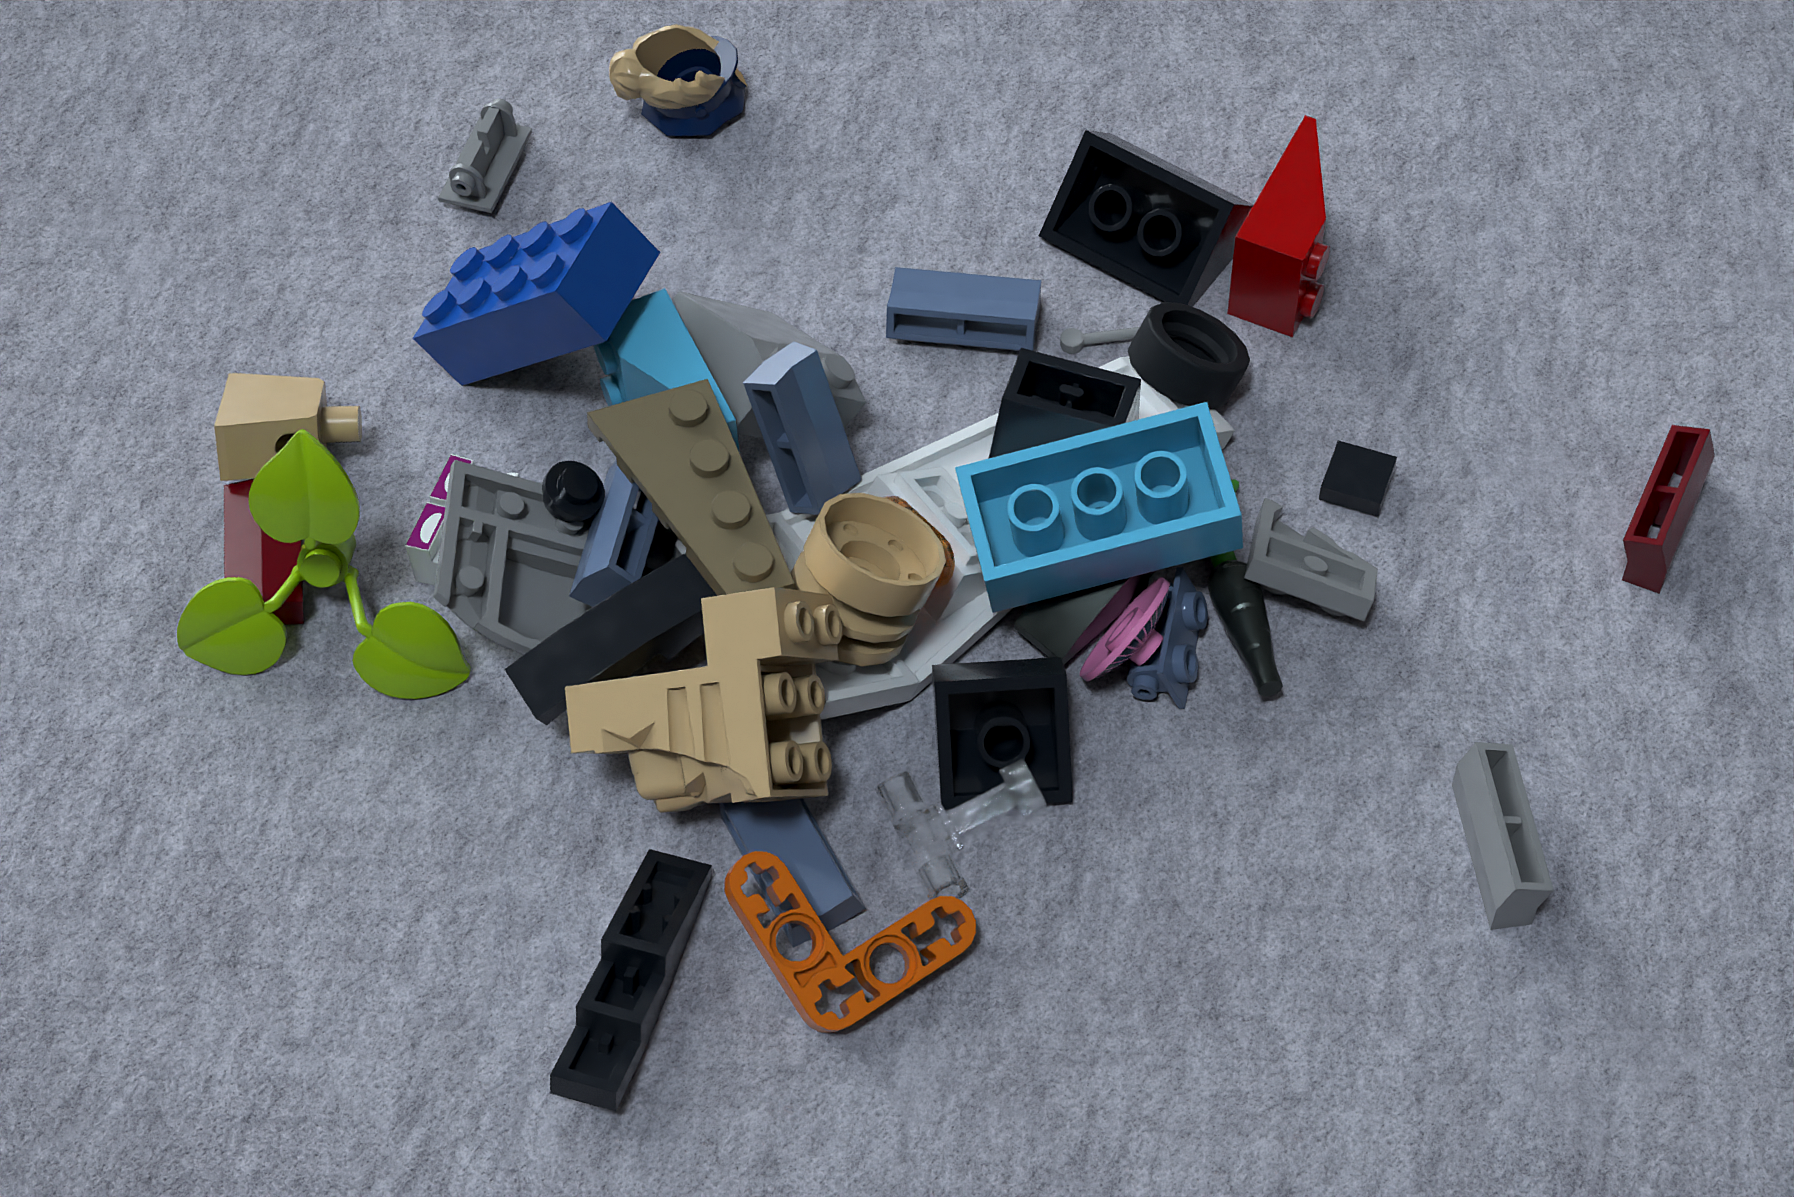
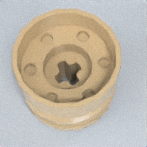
(877, 568)

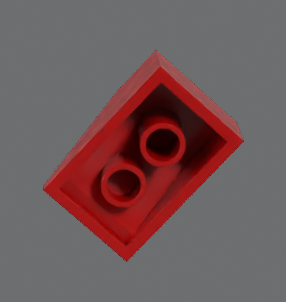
(1281, 242)

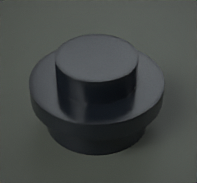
(572, 491)

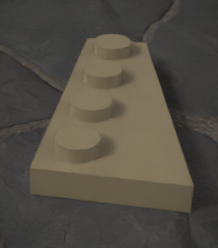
(697, 484)

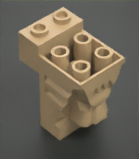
(729, 728)

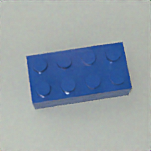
(536, 294)

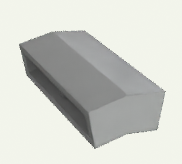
(1501, 835)

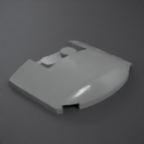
(512, 562)

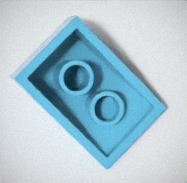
(653, 354)

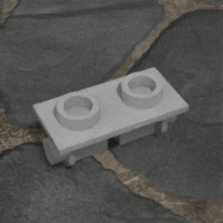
(486, 159)

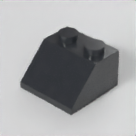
(997, 716)

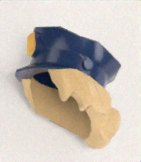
(683, 78)

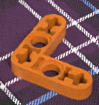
(825, 960)

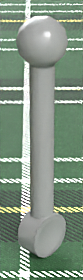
(1073, 340)

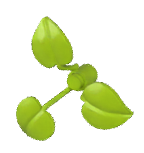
(311, 498)

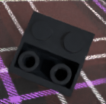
(1059, 400)

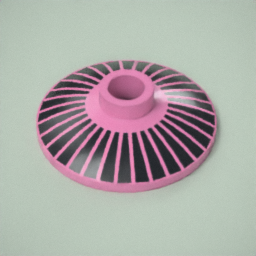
(1131, 634)

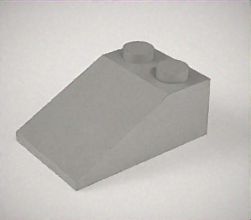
(740, 338)

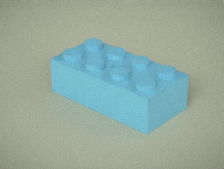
(1100, 507)

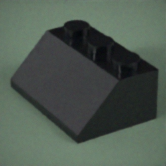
(1144, 219)

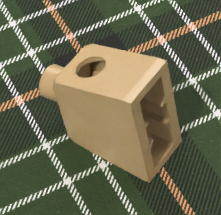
(263, 414)

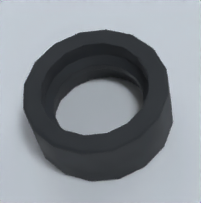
(1188, 355)

